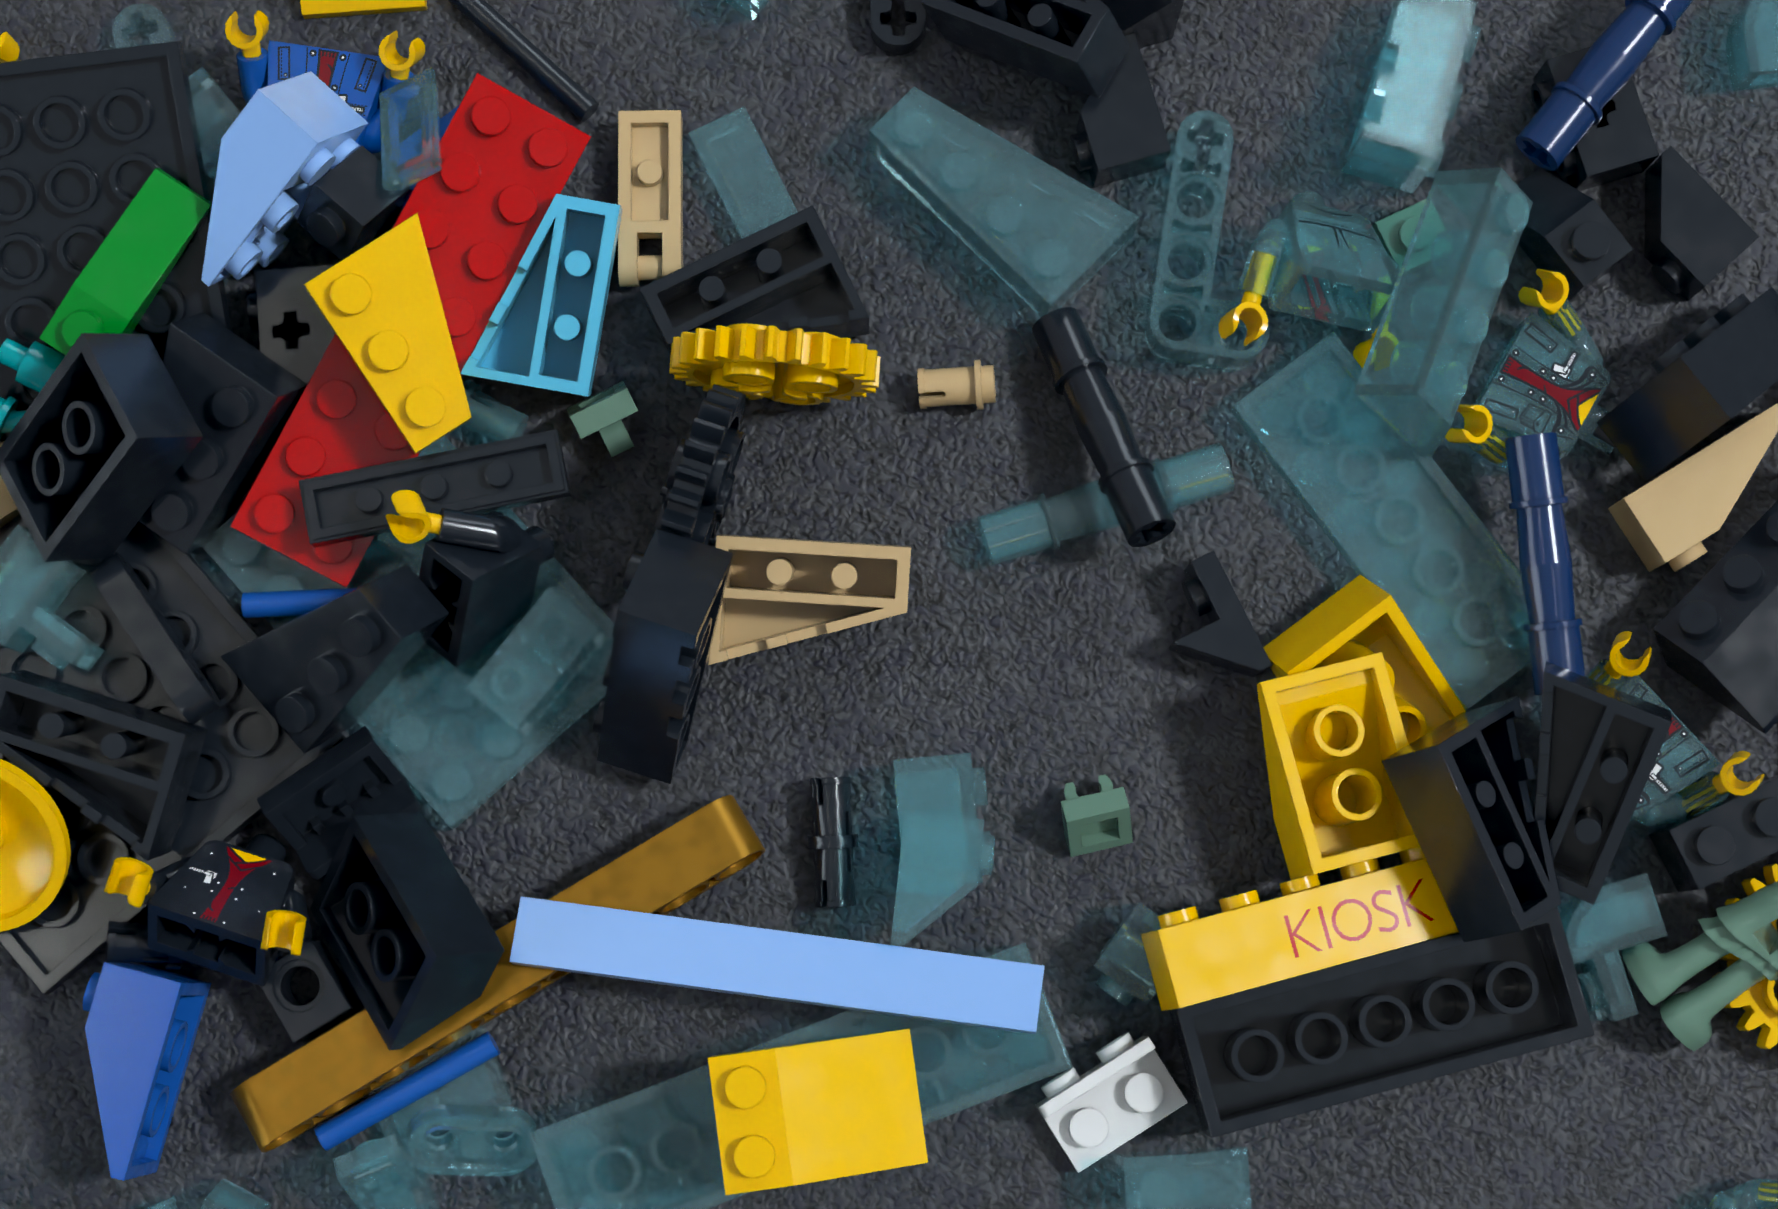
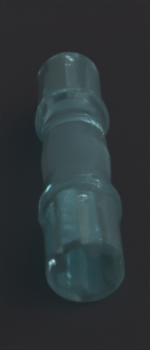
(1086, 509)

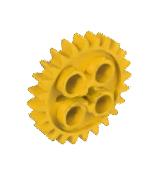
(775, 363)

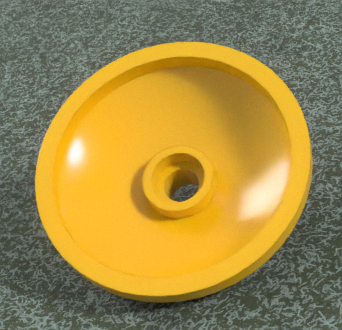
(32, 848)

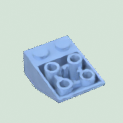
(267, 168)

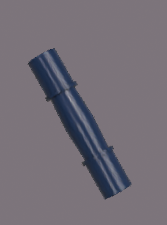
(1596, 79)
(1544, 554)

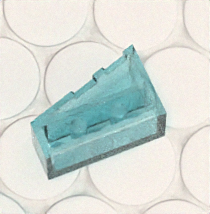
(1412, 92)

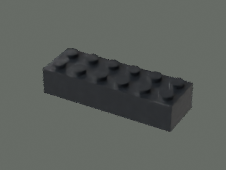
(1379, 1024)

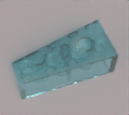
(1004, 203)

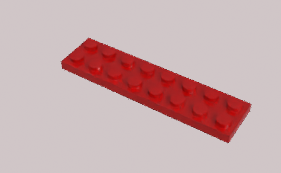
(477, 220)

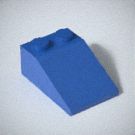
(139, 1051)

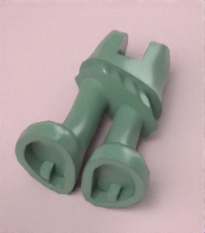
(1739, 930)

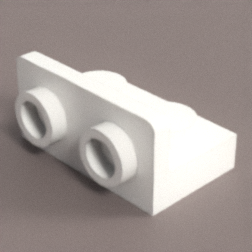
(1110, 1101)

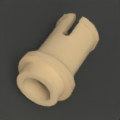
(957, 386)

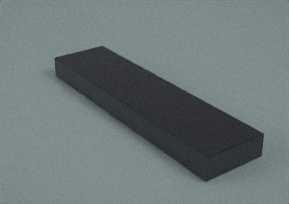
(461, 479)

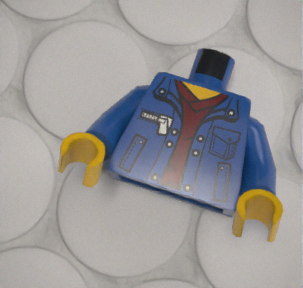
(350, 75)

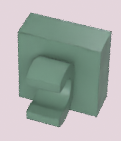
(604, 414)
(1096, 819)

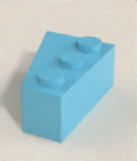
(555, 304)

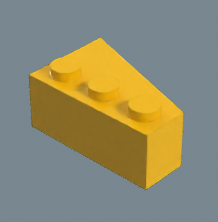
(396, 332)

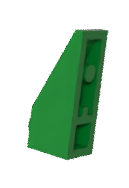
(129, 263)

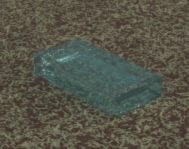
(742, 172)

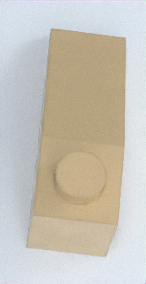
(1695, 497)

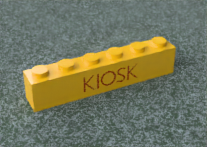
(1296, 932)

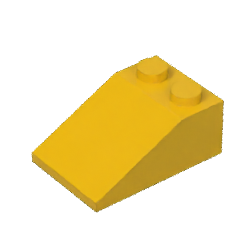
(1364, 622)
(1326, 768)
(817, 1111)

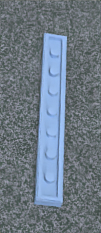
(778, 965)

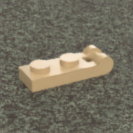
(650, 193)

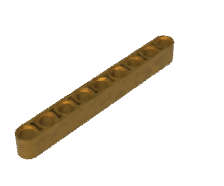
(354, 1057)

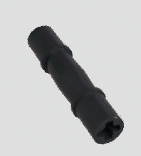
(1103, 427)

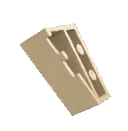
(804, 589)

